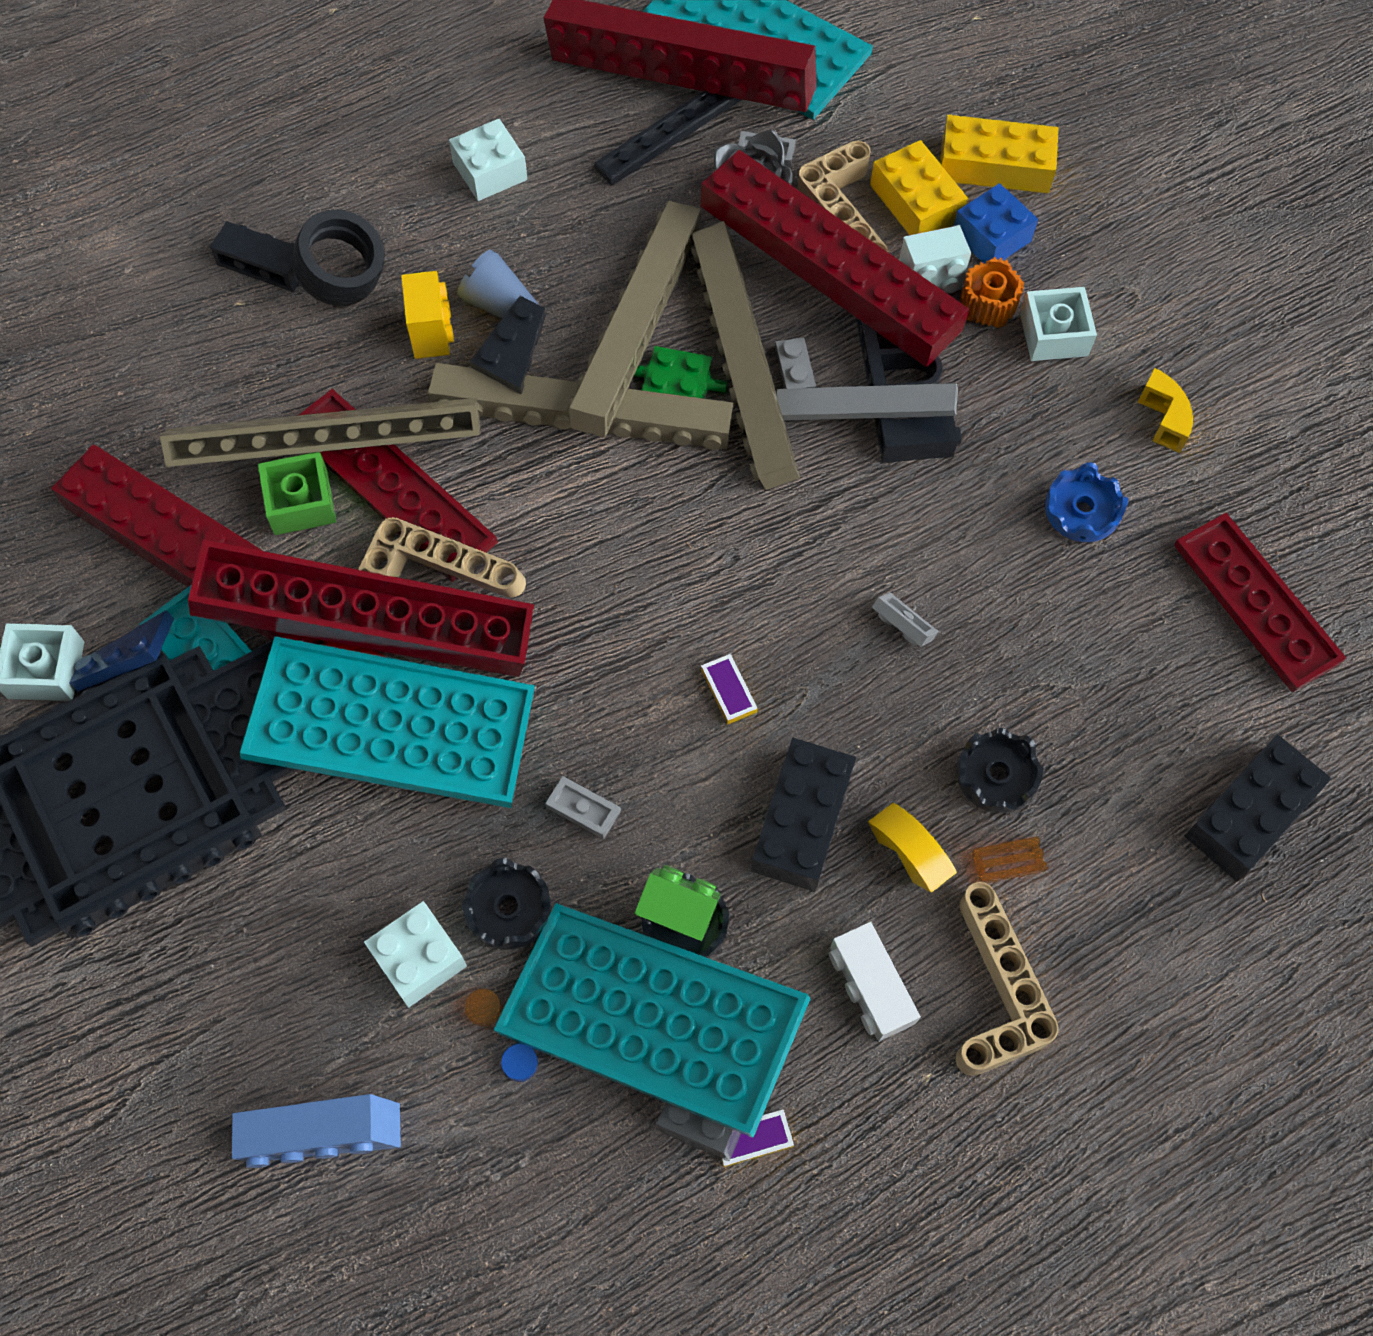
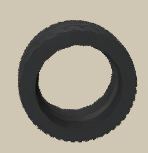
(352, 230)

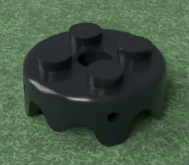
(1008, 751)
(501, 882)
(712, 940)

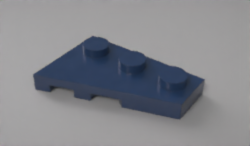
(124, 654)

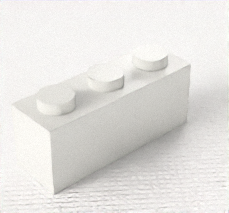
(873, 982)

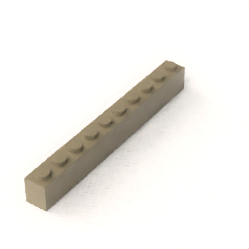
(634, 320)
(745, 357)
(545, 403)
(320, 432)

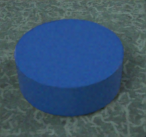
(519, 1062)

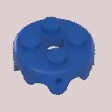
(1089, 487)

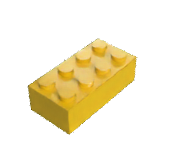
(999, 152)

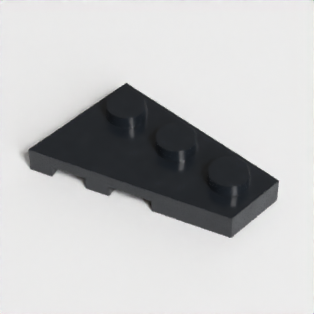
(510, 346)

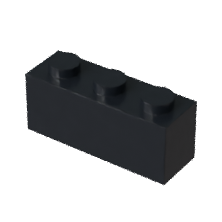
(255, 255)

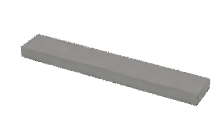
(868, 402)

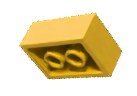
(917, 189)

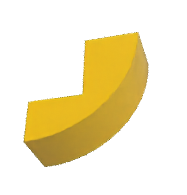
(1168, 398)
(915, 846)

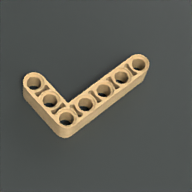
(831, 172)
(436, 555)
(1007, 984)

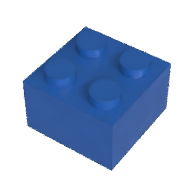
(996, 224)

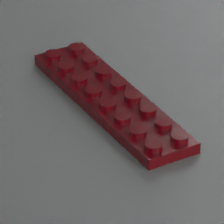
(400, 488)

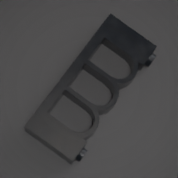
(912, 437)

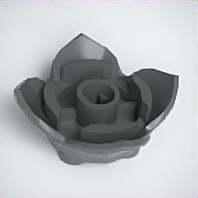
(764, 148)

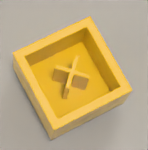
(427, 314)

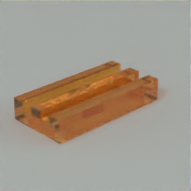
(1036, 854)

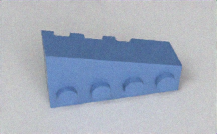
(316, 1130)

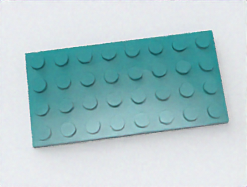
(837, 51)
(389, 722)
(654, 1018)

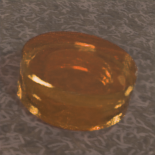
(483, 1007)

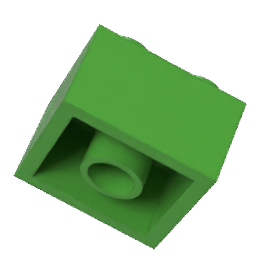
(297, 493)
(678, 902)

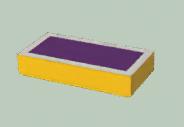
(729, 689)
(770, 1137)

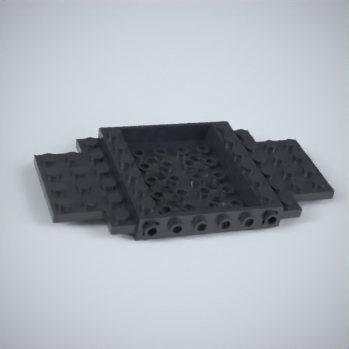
(194, 734)

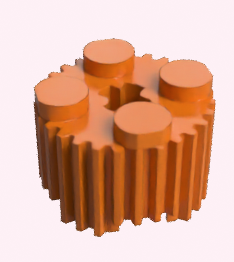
(991, 292)

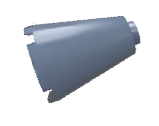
(492, 285)

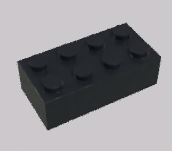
(1257, 808)
(803, 814)

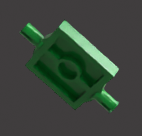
(679, 374)

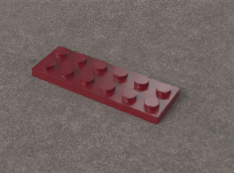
(1260, 602)

